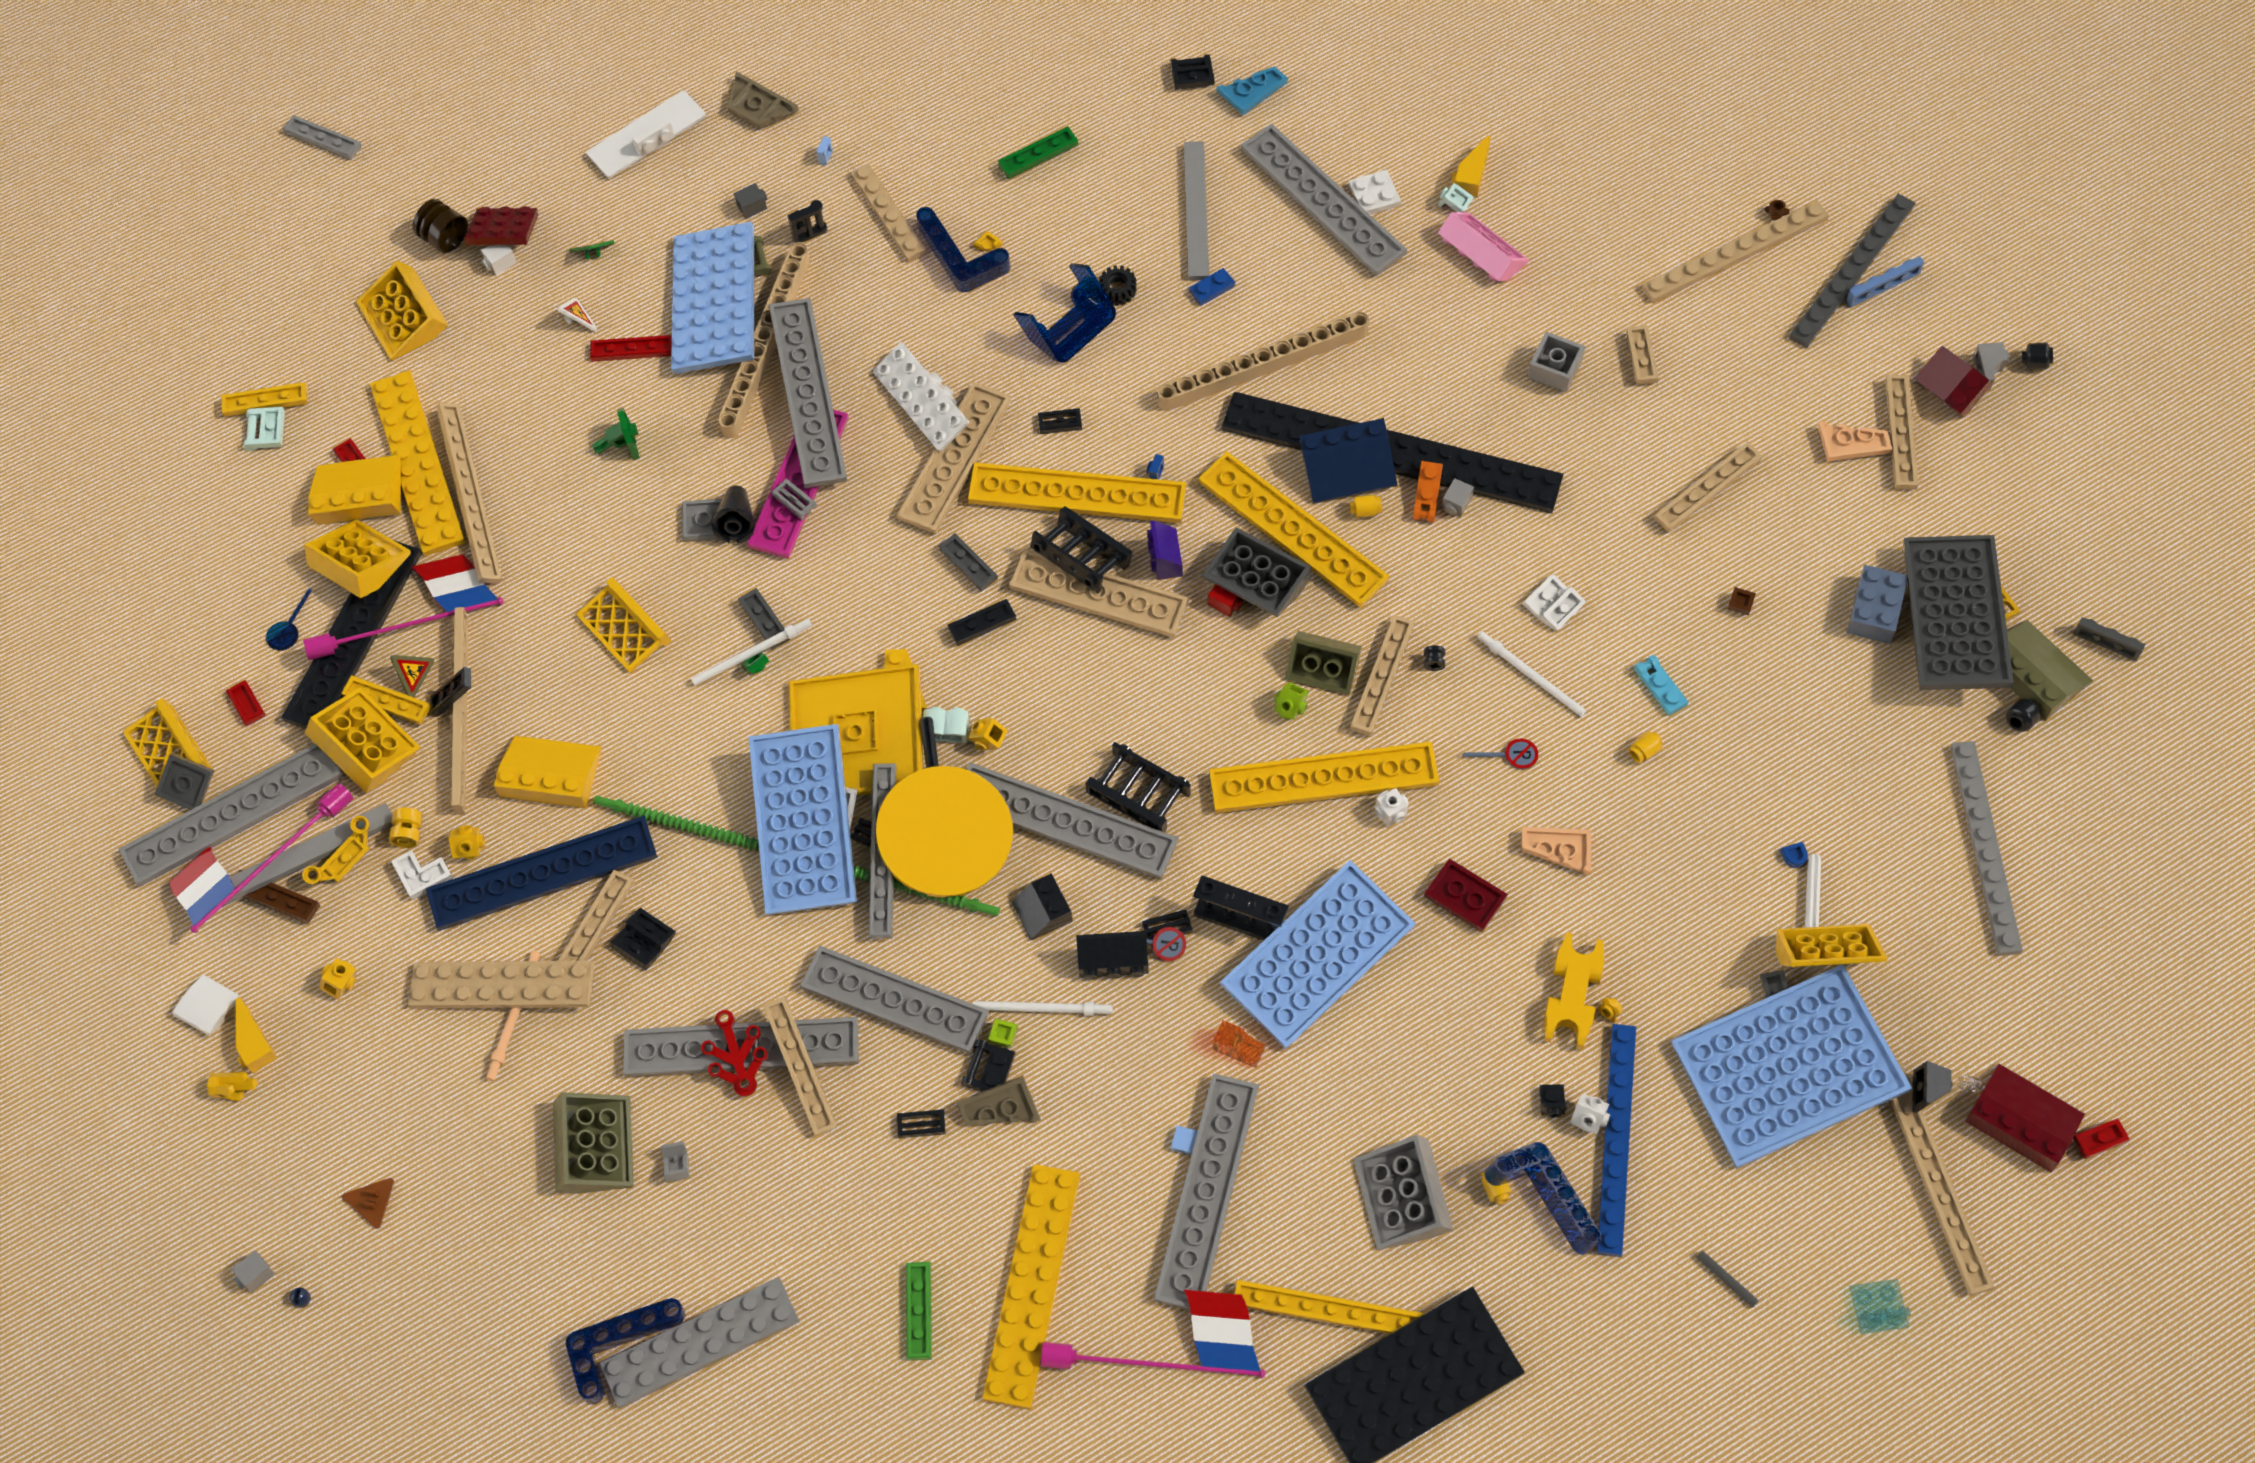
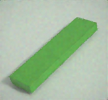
(918, 1311)

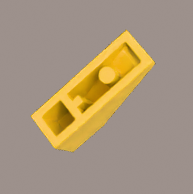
(1472, 168)
(250, 1041)

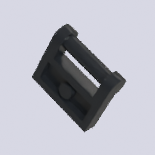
(1192, 76)
(801, 225)
(996, 1069)

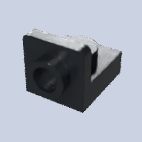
(1552, 1100)

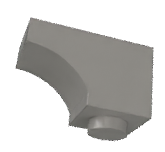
(1990, 359)

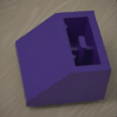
(1164, 551)

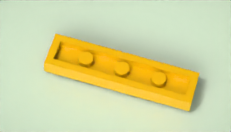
(276, 396)
(390, 700)

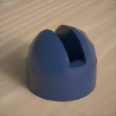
(303, 1300)

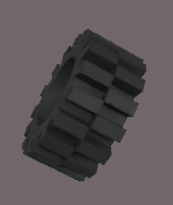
(1119, 275)

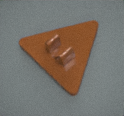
(371, 1200)

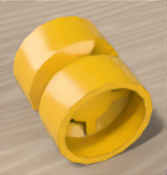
(405, 827)

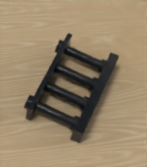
(1090, 535)
(1136, 809)
(1238, 908)

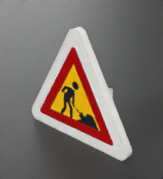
(575, 312)

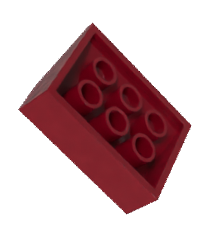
(2025, 1118)

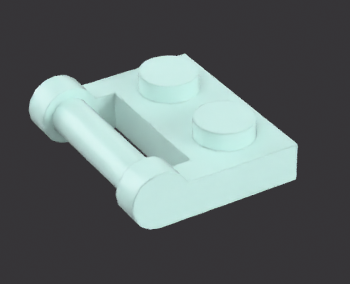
(270, 428)

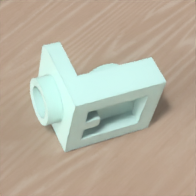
(1455, 198)

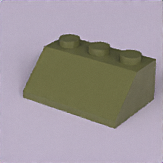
(1323, 662)

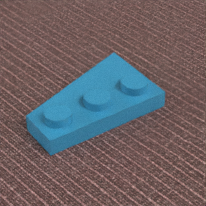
(1252, 91)

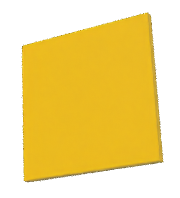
(875, 717)

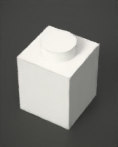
(498, 258)

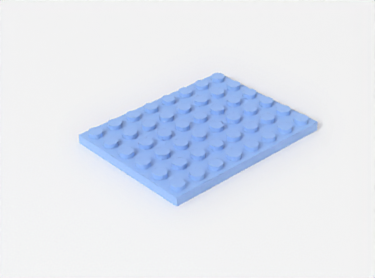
(1790, 1066)

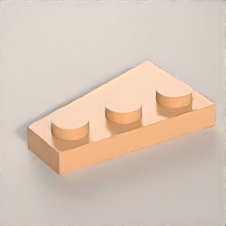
(1850, 443)
(1560, 846)

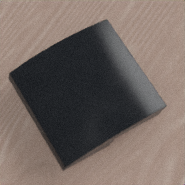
(643, 939)

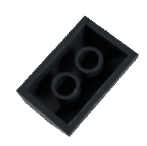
(1112, 955)

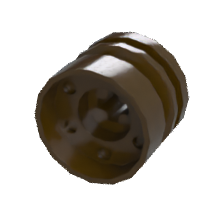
(440, 225)

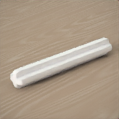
(1813, 891)

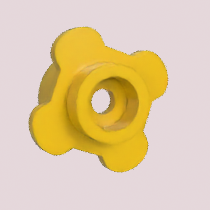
(1610, 1009)

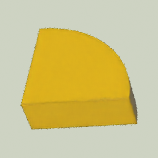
(988, 242)

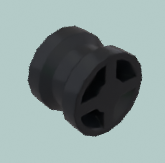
(1434, 658)

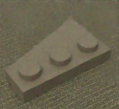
(1000, 1103)

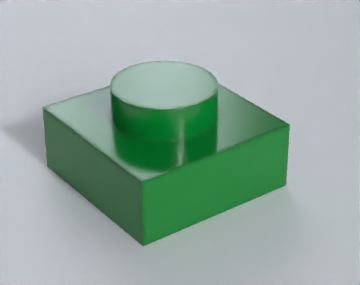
(756, 663)

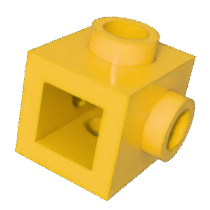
(987, 734)
(466, 842)
(337, 978)

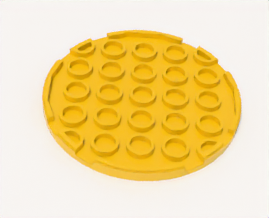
(944, 831)

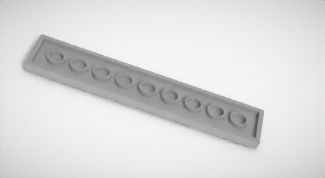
(1324, 200)
(807, 393)
(229, 813)
(1083, 825)
(679, 1048)
(1207, 1190)

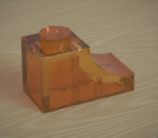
(1237, 1044)

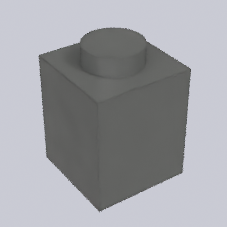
(751, 200)

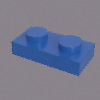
(1212, 286)

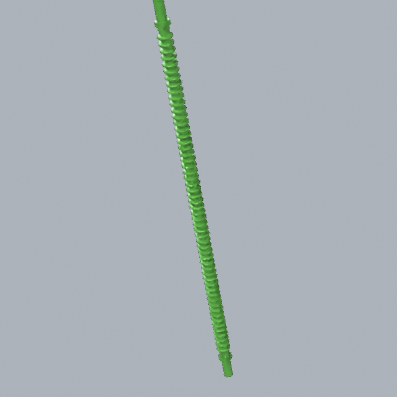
(619, 806)

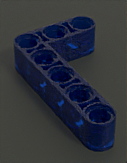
(964, 274)
(1554, 1189)
(615, 1338)

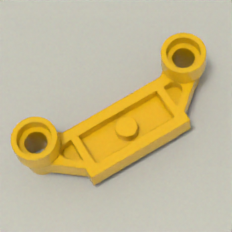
(344, 857)

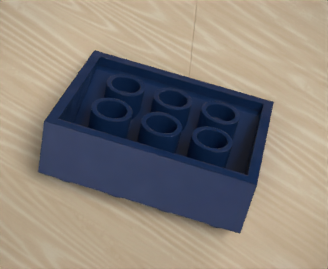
(1348, 460)

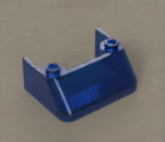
(1079, 326)

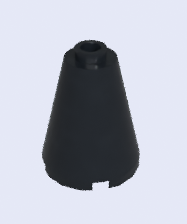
(734, 516)

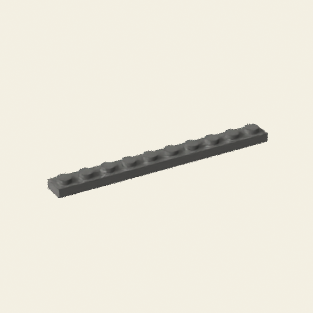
(1852, 270)

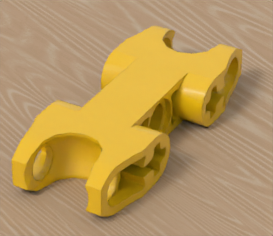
(1570, 1008)

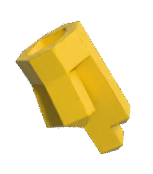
(230, 1085)

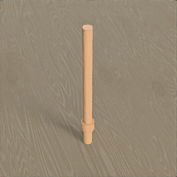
(498, 1056)

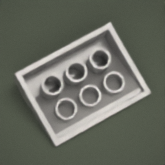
(1403, 1193)

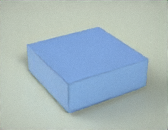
(824, 150)
(1184, 1140)

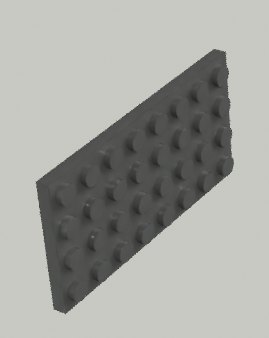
(1957, 613)

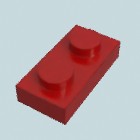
(2101, 1138)

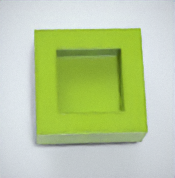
(1003, 1033)

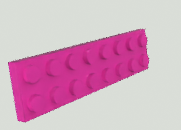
(778, 526)

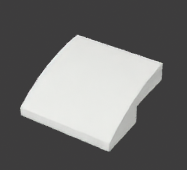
(1554, 602)
(205, 1005)

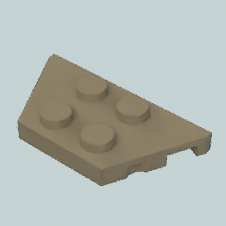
(757, 103)

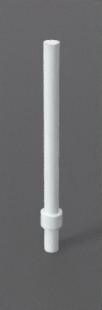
(789, 632)
(1498, 649)
(1088, 1008)

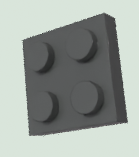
(184, 782)

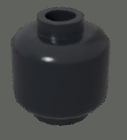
(2038, 356)
(2023, 715)

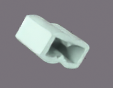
(949, 724)

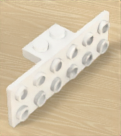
(646, 134)
(922, 396)

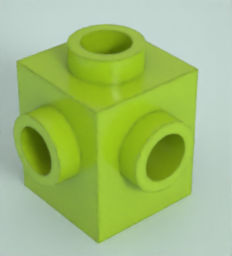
(1291, 701)

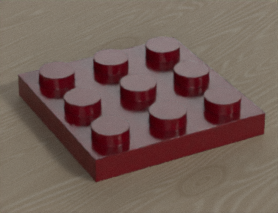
(501, 226)

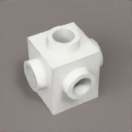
(1391, 807)
(1590, 1114)

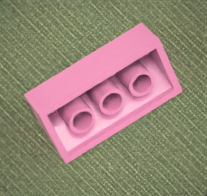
(1482, 246)

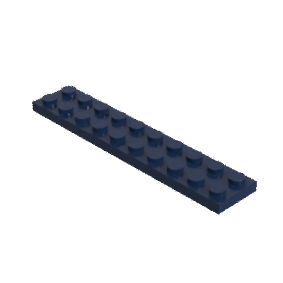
(541, 873)

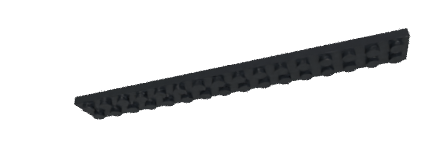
(1488, 474)

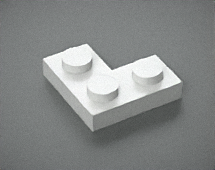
(419, 878)

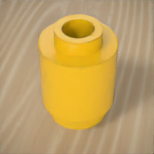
(1365, 506)
(1645, 747)
(1497, 1194)

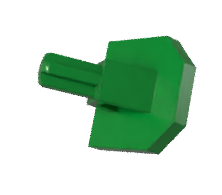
(620, 435)

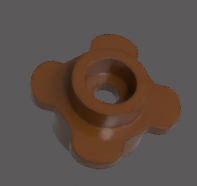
(1777, 209)

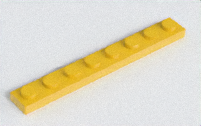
(1324, 1308)

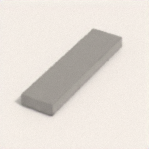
(322, 137)

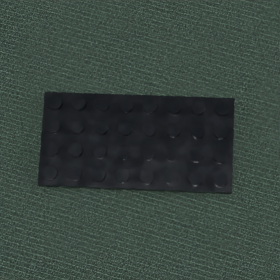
(1414, 1379)

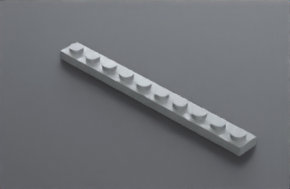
(1986, 849)

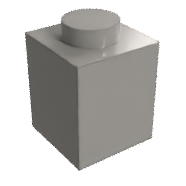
(1457, 498)
(252, 1272)

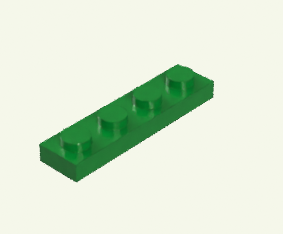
(1038, 152)

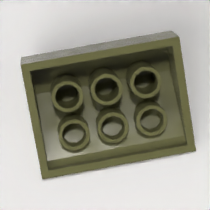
(2043, 670)
(592, 1142)

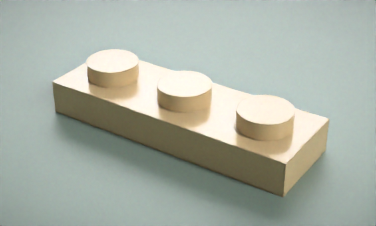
(1642, 355)

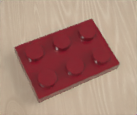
(1465, 895)

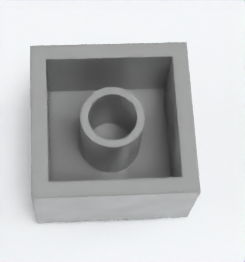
(1556, 361)

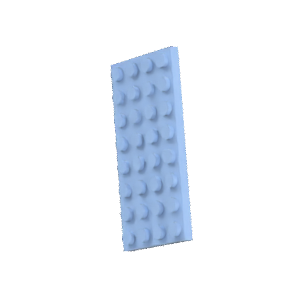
(713, 298)
(802, 819)
(1317, 954)

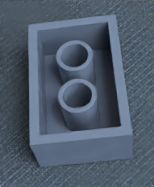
(1877, 604)

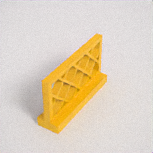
(639, 617)
(178, 731)

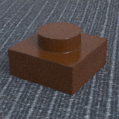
(1741, 601)

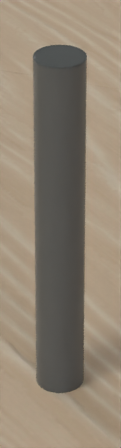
(1727, 1279)

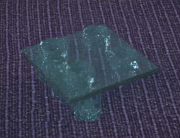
(1879, 1306)

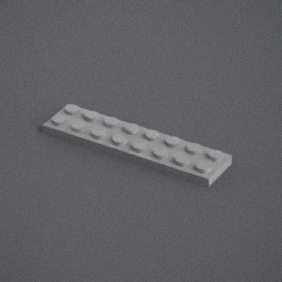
(894, 999)
(699, 1342)

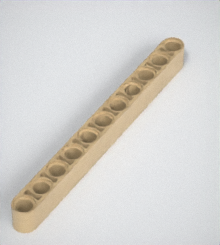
(784, 290)
(1255, 367)

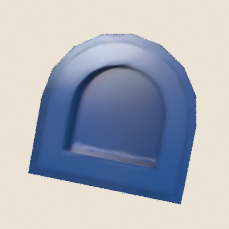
(1795, 855)

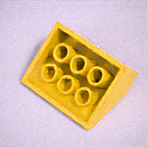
(401, 311)
(356, 490)
(355, 557)
(361, 739)
(547, 771)
(1828, 945)

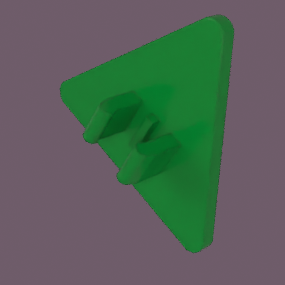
(591, 246)

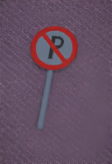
(1519, 753)
(1168, 944)

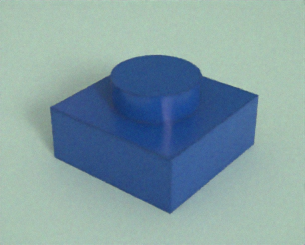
(1155, 467)

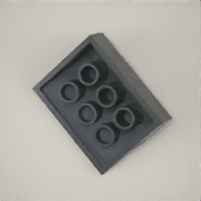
(1258, 572)

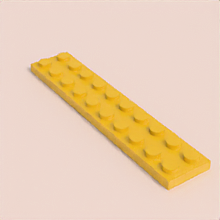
(420, 465)
(1078, 491)
(1294, 529)
(1323, 777)
(1031, 1287)

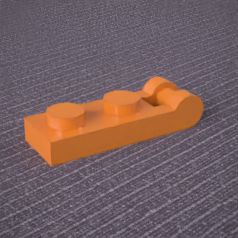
(1427, 490)

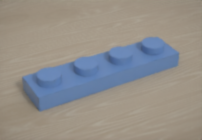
(1884, 282)

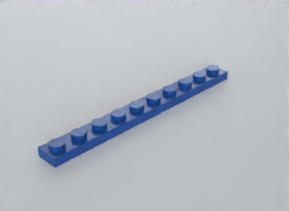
(1616, 1140)

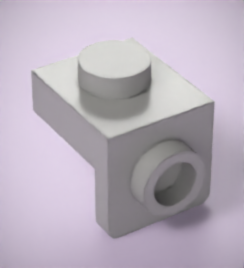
(675, 1161)

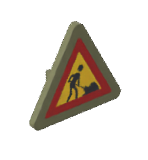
(411, 671)

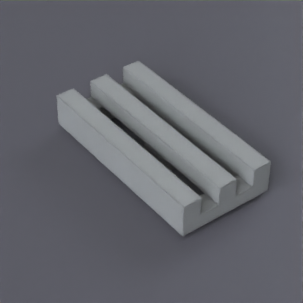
(805, 509)

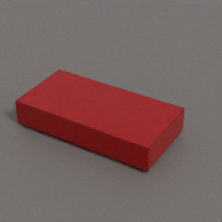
(245, 703)

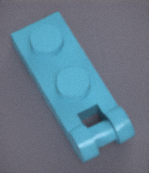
(1661, 685)

